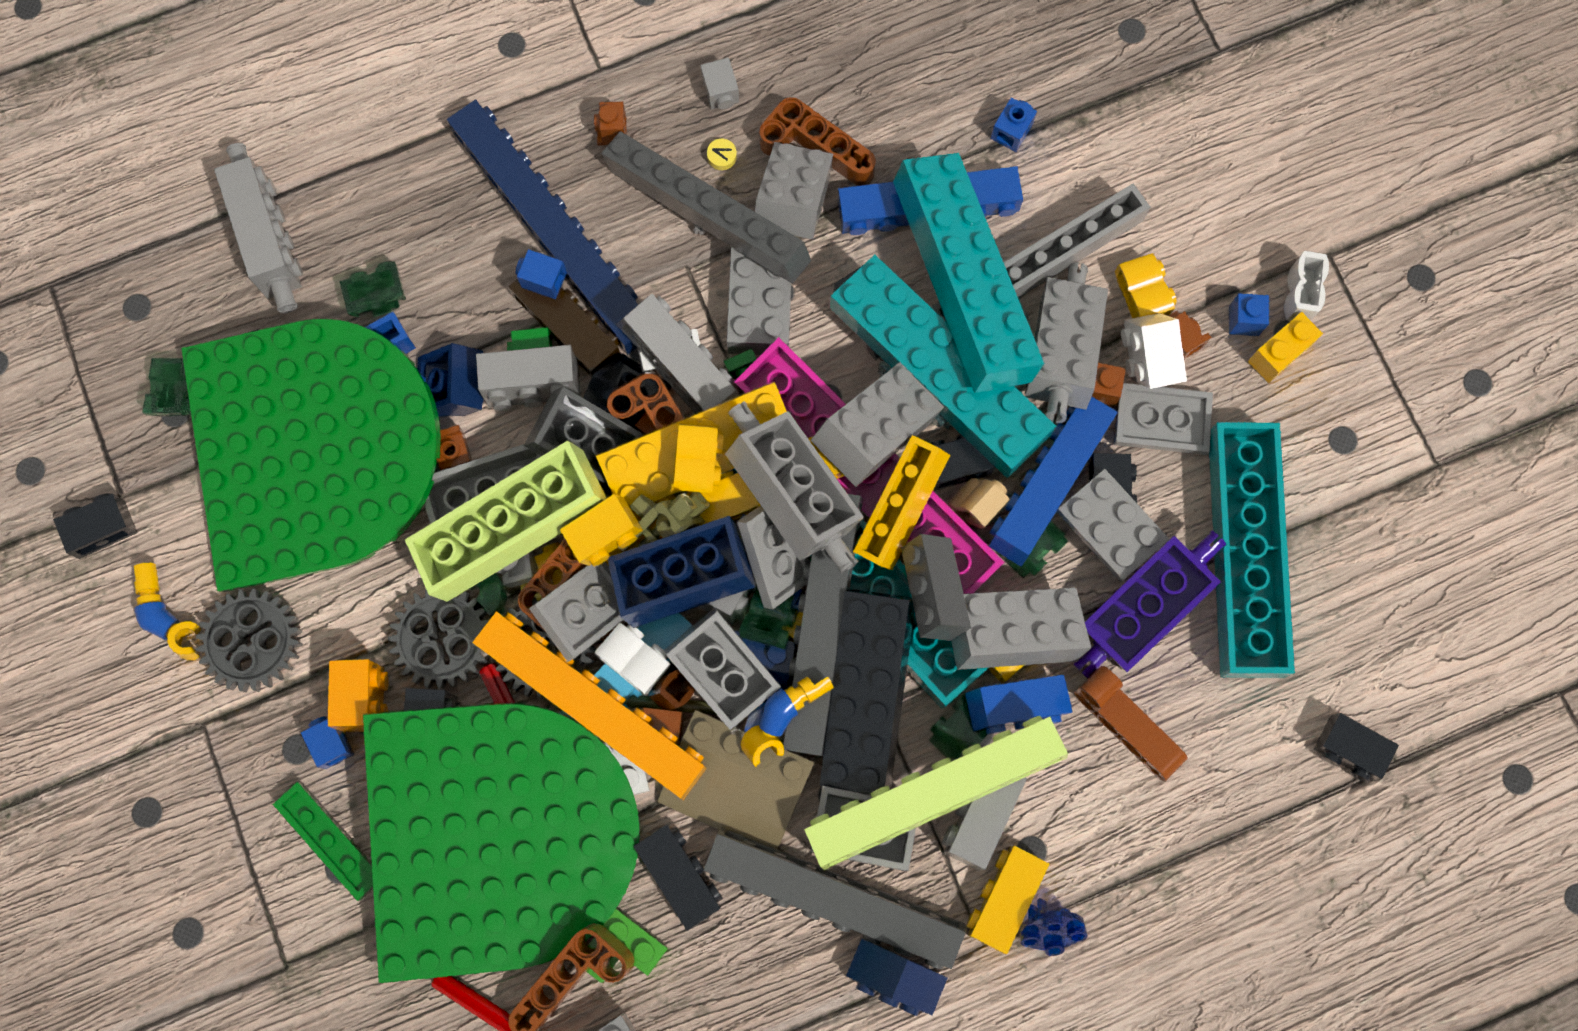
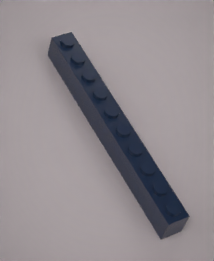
(545, 216)

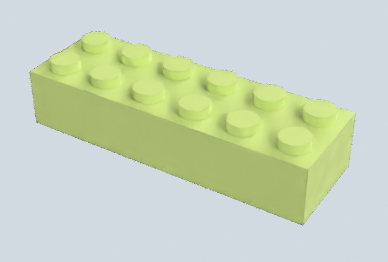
(505, 522)

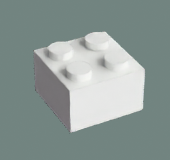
(1154, 350)

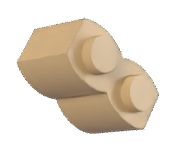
(979, 501)

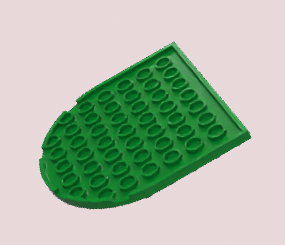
(307, 447)
(491, 837)

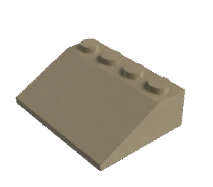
(734, 791)

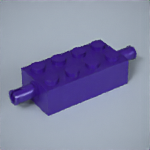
(1150, 604)

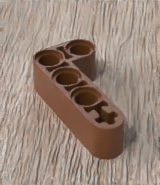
(830, 137)
(639, 400)
(542, 580)
(1129, 724)
(564, 982)

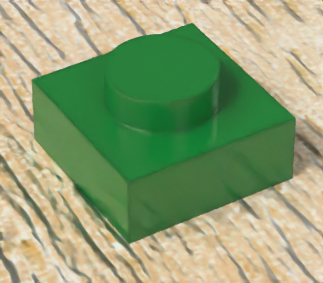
(738, 364)

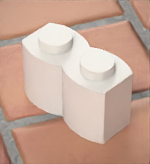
(1306, 285)
(632, 658)

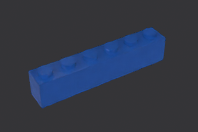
(880, 208)
(1051, 481)

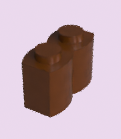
(671, 690)

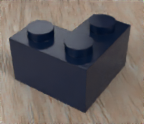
(896, 979)

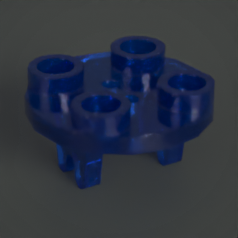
(1051, 929)

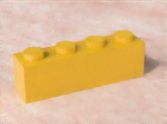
(901, 502)

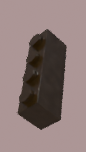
(570, 326)

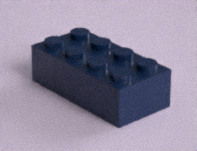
(680, 572)

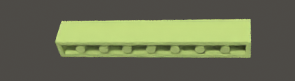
(936, 792)

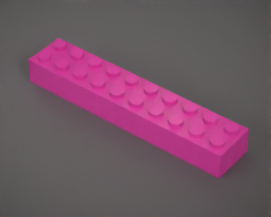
(812, 404)

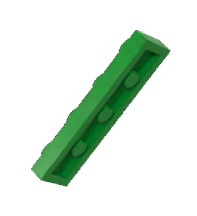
(327, 840)

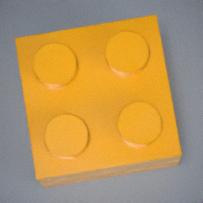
(354, 690)

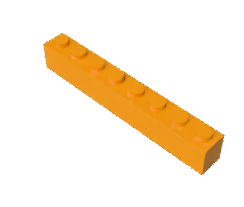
(590, 705)

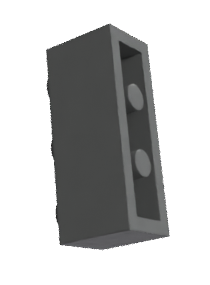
(935, 587)

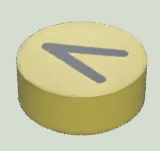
(721, 154)

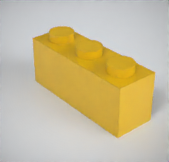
(1007, 898)

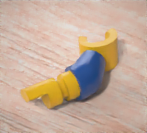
(154, 616)
(776, 716)

